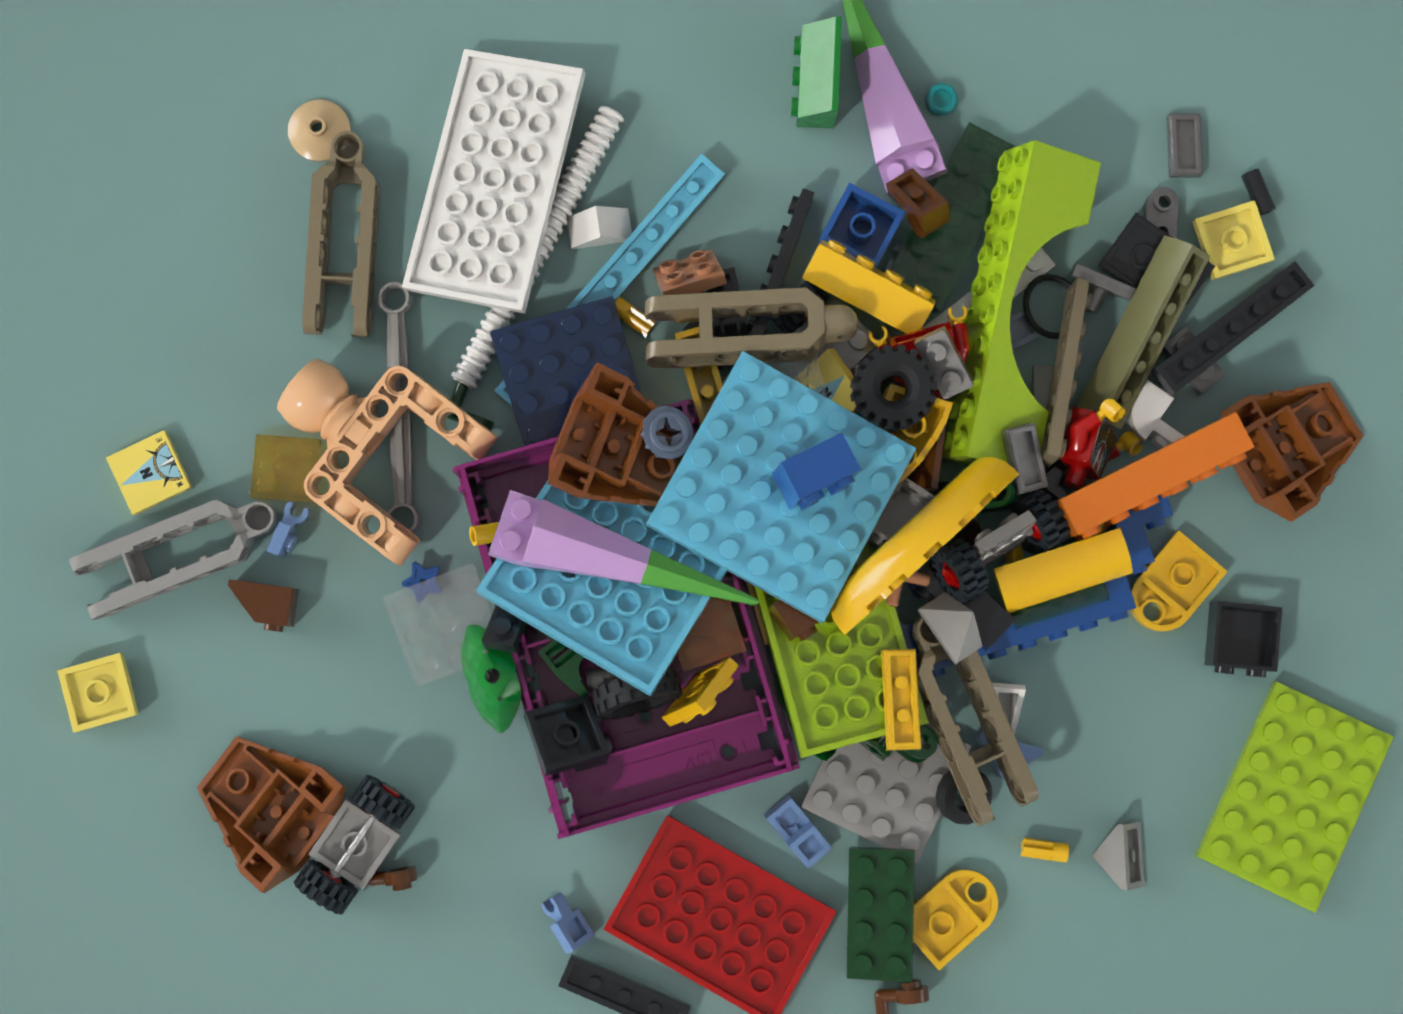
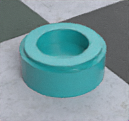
(941, 99)

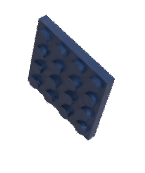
(551, 358)

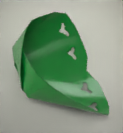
(487, 693)

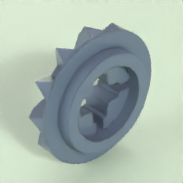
(676, 422)

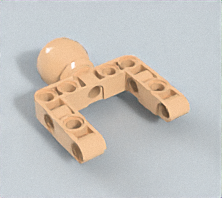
(322, 402)

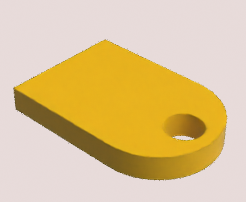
(1175, 583)
(949, 918)

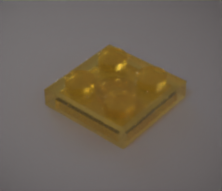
(282, 467)

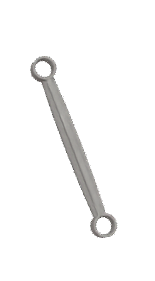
(402, 431)

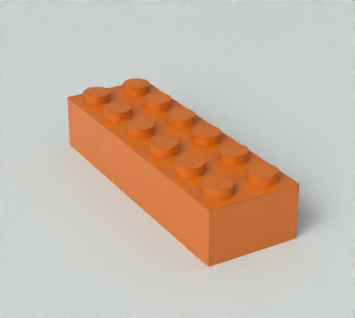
(1158, 473)

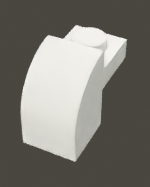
(1146, 416)

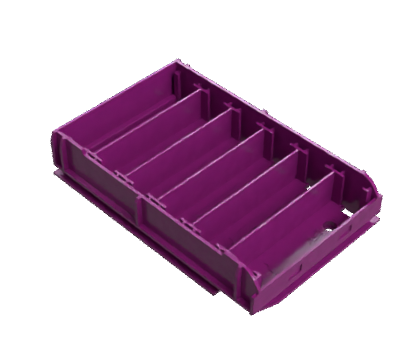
(649, 760)

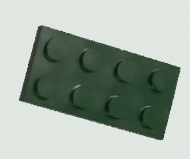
(880, 914)

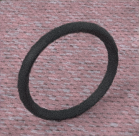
(1047, 277)

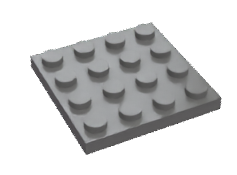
(879, 799)

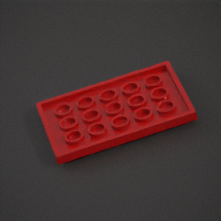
(719, 919)

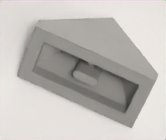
(953, 626)
(1123, 856)

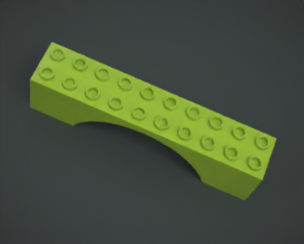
(1035, 198)

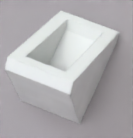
(599, 226)
(1011, 700)

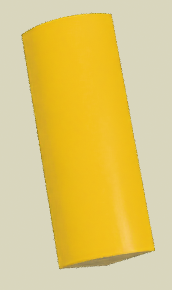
(1063, 570)

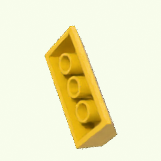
(868, 287)

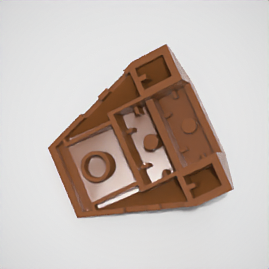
(1297, 446)
(602, 447)
(269, 809)

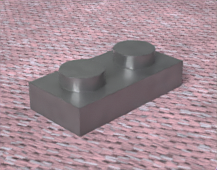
(946, 361)

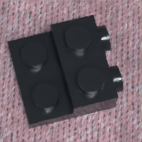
(568, 736)

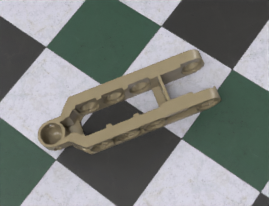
(344, 167)
(825, 325)
(992, 718)

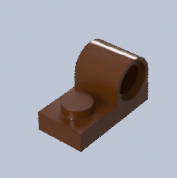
(923, 204)

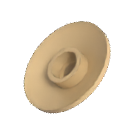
(311, 144)

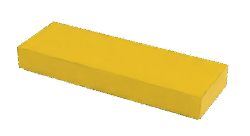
(901, 699)

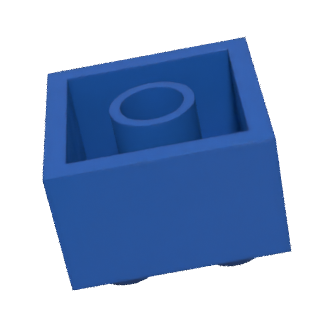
(863, 224)
(815, 471)

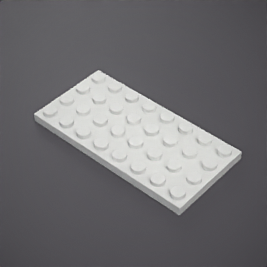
(494, 180)

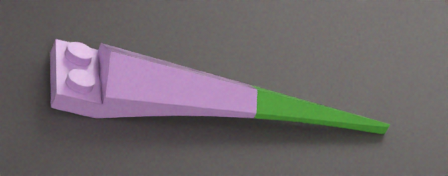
(894, 120)
(555, 539)

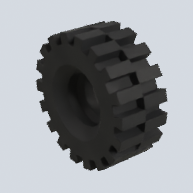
(915, 376)

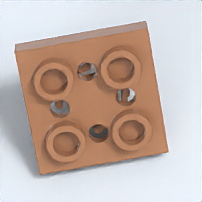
(690, 275)

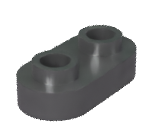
(1163, 217)

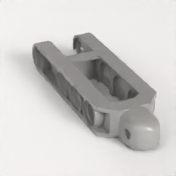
(247, 523)

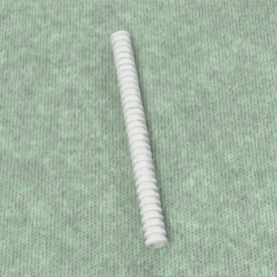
(564, 201)

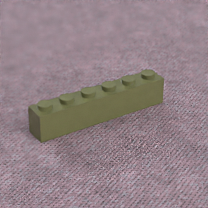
(1145, 326)

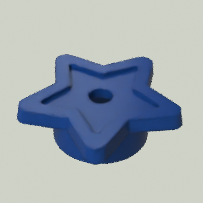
(419, 573)

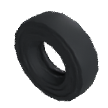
(946, 799)

